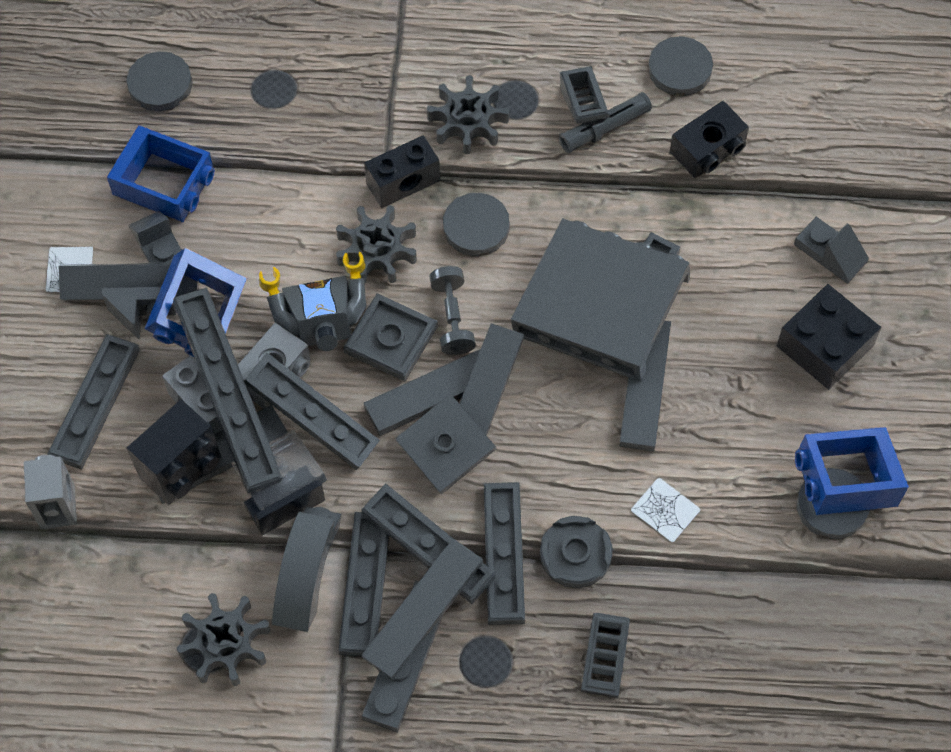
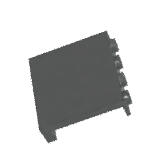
(600, 298)

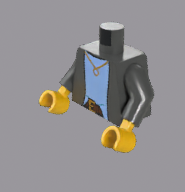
(320, 309)

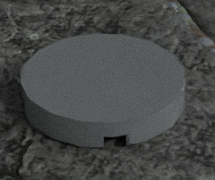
(680, 65)
(159, 81)
(476, 224)
(835, 524)
(576, 552)

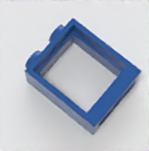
(133, 159)
(204, 272)
(883, 462)

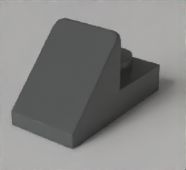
(155, 238)
(834, 250)
(131, 304)

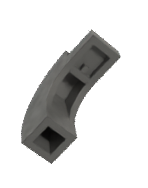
(303, 568)

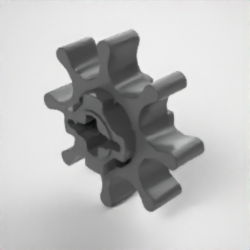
(468, 114)
(377, 242)
(227, 653)

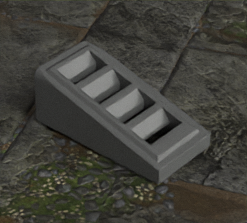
(583, 79)
(611, 624)

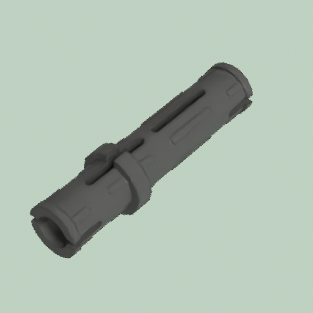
(594, 130)

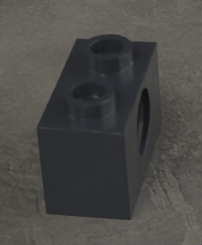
(717, 124)
(402, 171)

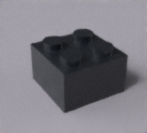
(828, 336)
(175, 452)

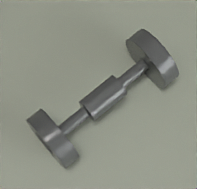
(446, 280)

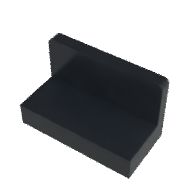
(286, 508)

